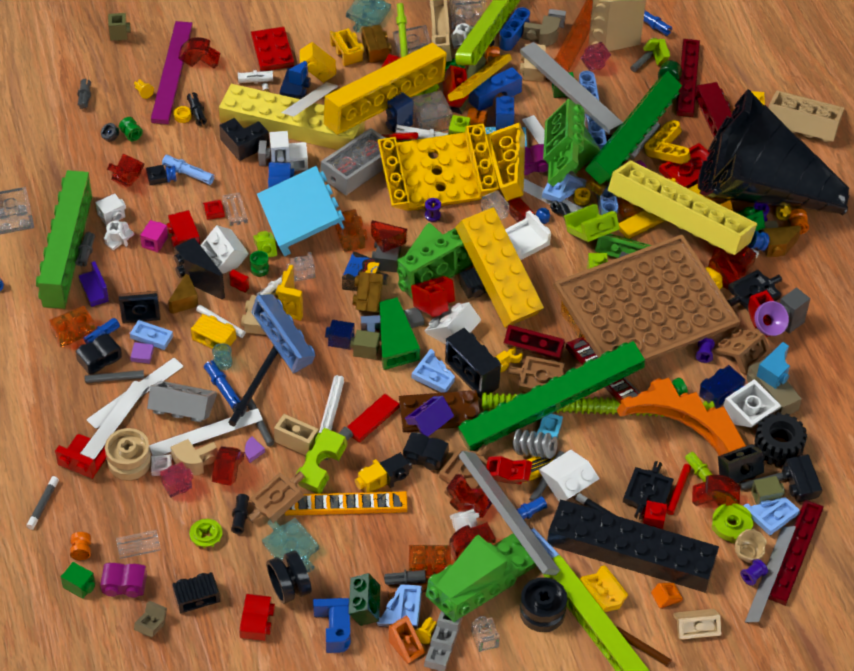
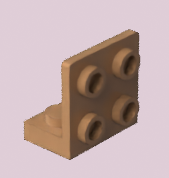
(744, 345)

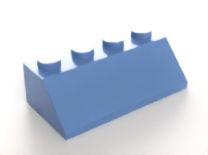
(282, 332)

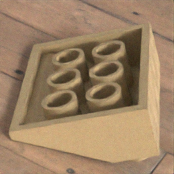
(617, 23)
(807, 115)

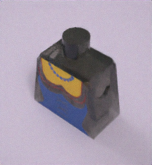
(357, 264)

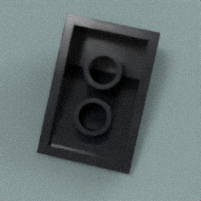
(196, 263)

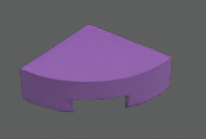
(253, 449)

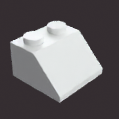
(750, 404)
(568, 475)

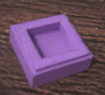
(142, 353)

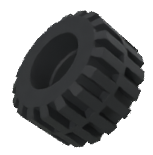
(783, 427)

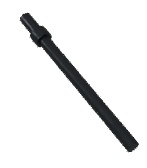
(241, 407)

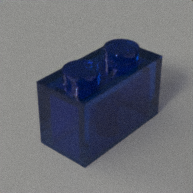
(721, 385)

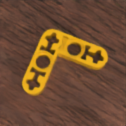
(657, 146)

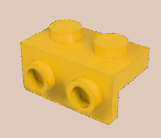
(605, 589)

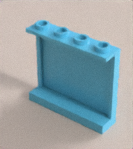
(300, 208)

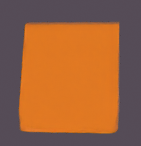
(666, 594)

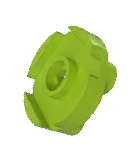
(731, 512)

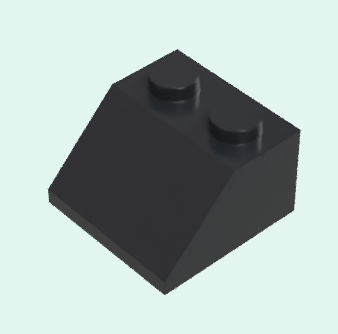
(139, 306)

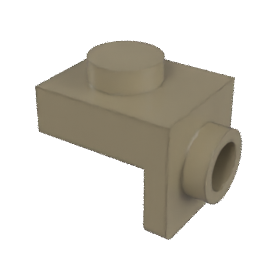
(151, 620)

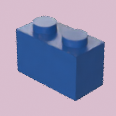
(504, 112)

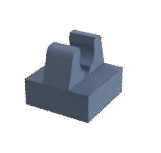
(370, 323)

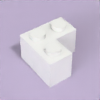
(288, 152)

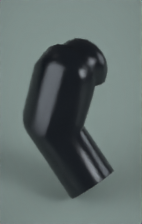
(559, 208)

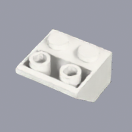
(224, 249)
(450, 322)

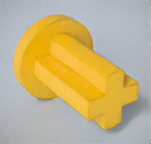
(145, 89)
(783, 212)
(424, 633)

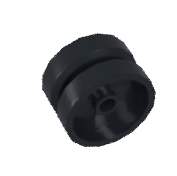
(289, 576)
(543, 604)

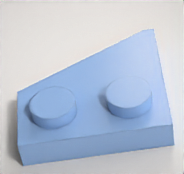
(564, 189)
(433, 373)
(773, 514)
(405, 602)

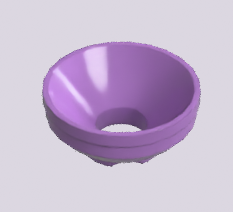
(778, 316)

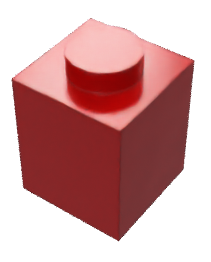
(655, 514)

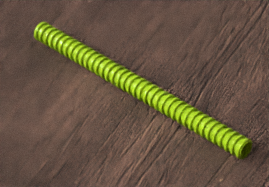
(583, 405)

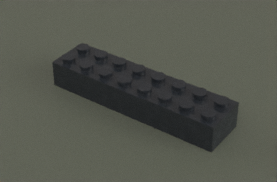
(632, 545)

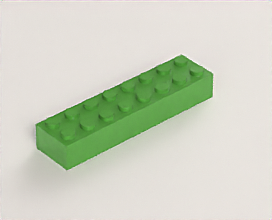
(64, 239)

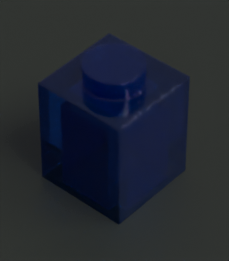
(340, 334)

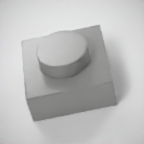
(560, 14)
(263, 153)

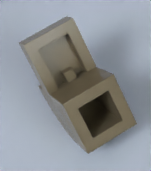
(545, 33)

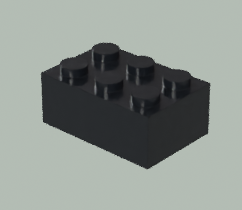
(472, 362)

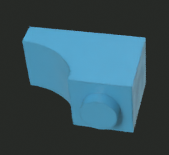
(774, 367)

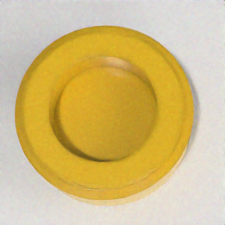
(182, 114)

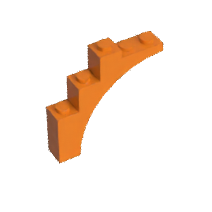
(687, 408)

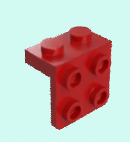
(73, 460)

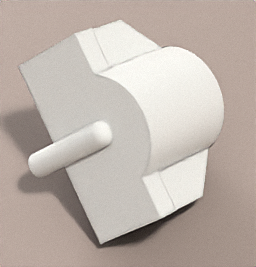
(460, 34)
(117, 234)
(464, 518)

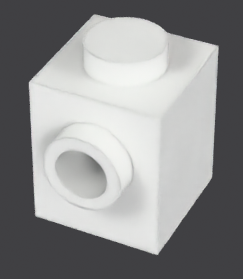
(110, 209)

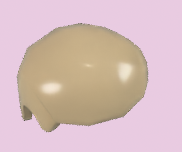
(750, 545)

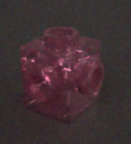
(595, 56)
(176, 479)

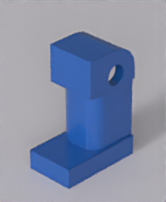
(338, 633)

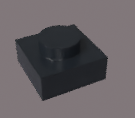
(156, 175)

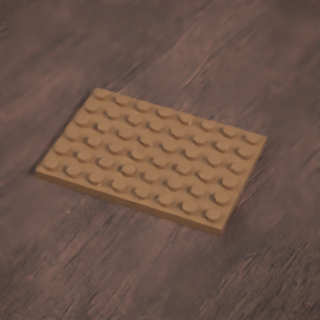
(647, 297)

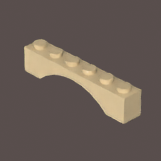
(441, 26)

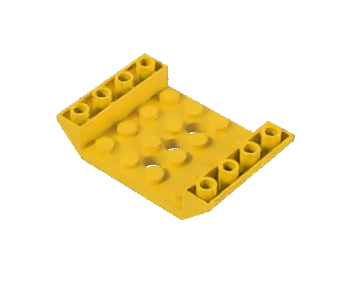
(461, 157)

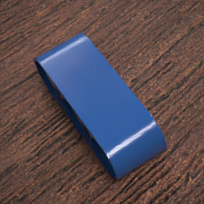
(513, 29)

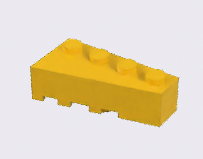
(508, 157)

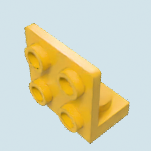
(289, 296)

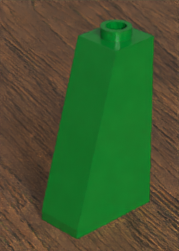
(397, 337)

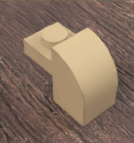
(192, 458)

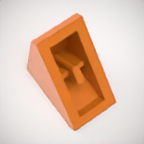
(405, 640)

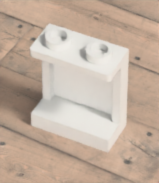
(529, 235)

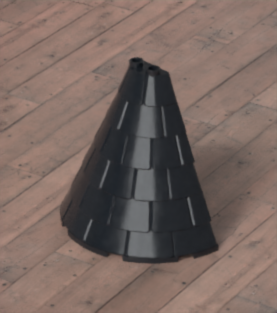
(765, 163)

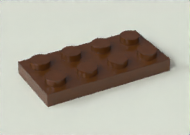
(462, 404)

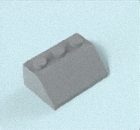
(181, 400)

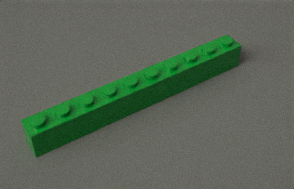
(633, 128)
(551, 396)

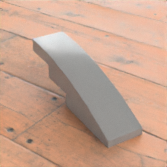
(442, 642)

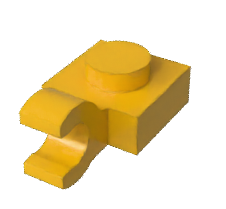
(508, 357)

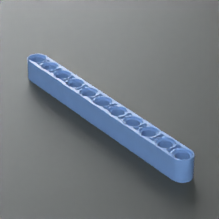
(607, 201)

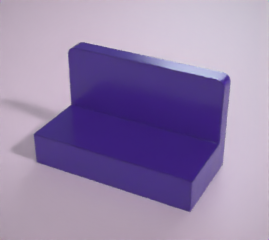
(94, 286)
(430, 415)

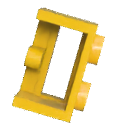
(351, 55)

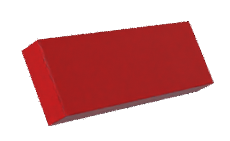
(373, 417)

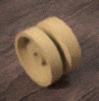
(128, 454)

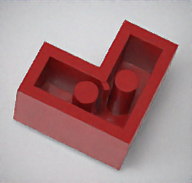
(433, 295)

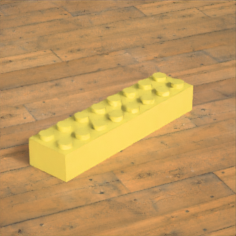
(254, 105)
(682, 207)

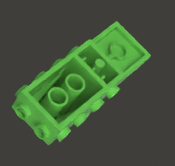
(567, 142)
(432, 257)
(478, 575)

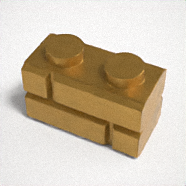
(375, 43)
(368, 292)

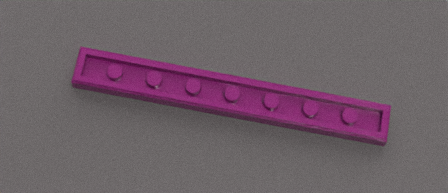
(171, 74)

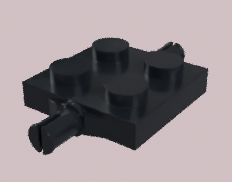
(751, 285)
(647, 486)

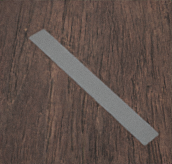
(768, 580)

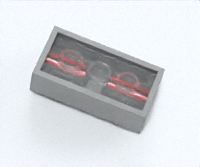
(354, 162)

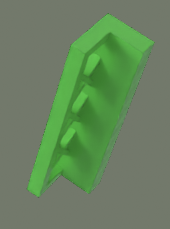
(615, 244)

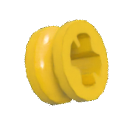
(582, 192)

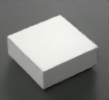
(160, 463)

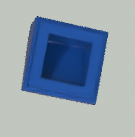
(298, 73)

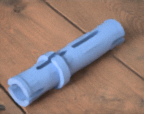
(185, 168)

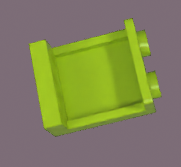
(589, 224)

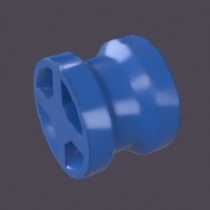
(759, 241)

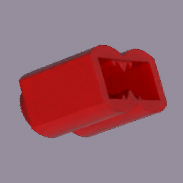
(256, 617)

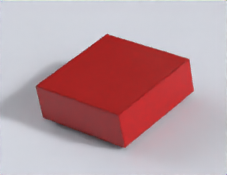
(213, 209)
(239, 281)

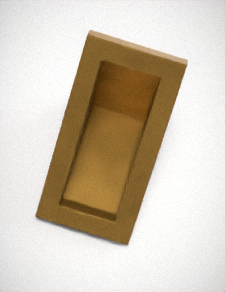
(184, 296)

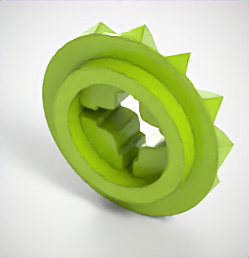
(203, 526)

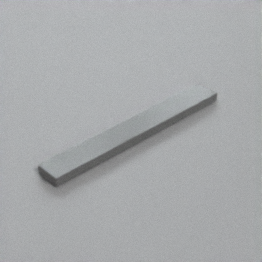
(571, 87)
(509, 513)

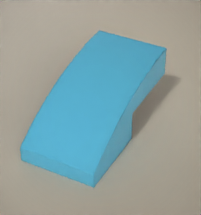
(551, 424)

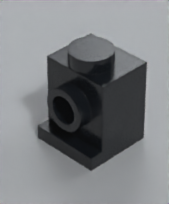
(396, 468)

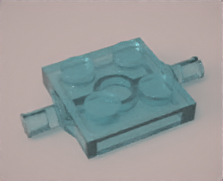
(367, 12)
(289, 538)

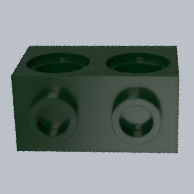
(364, 599)

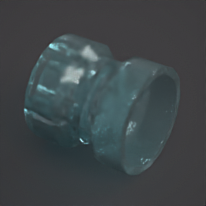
(222, 356)

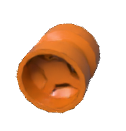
(477, 117)
(799, 218)
(80, 546)

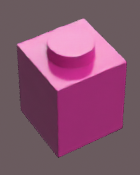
(154, 236)

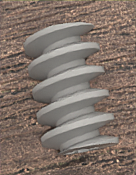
(534, 444)

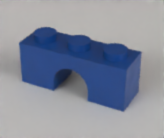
(507, 82)

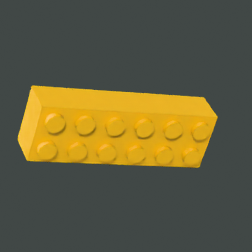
(499, 267)

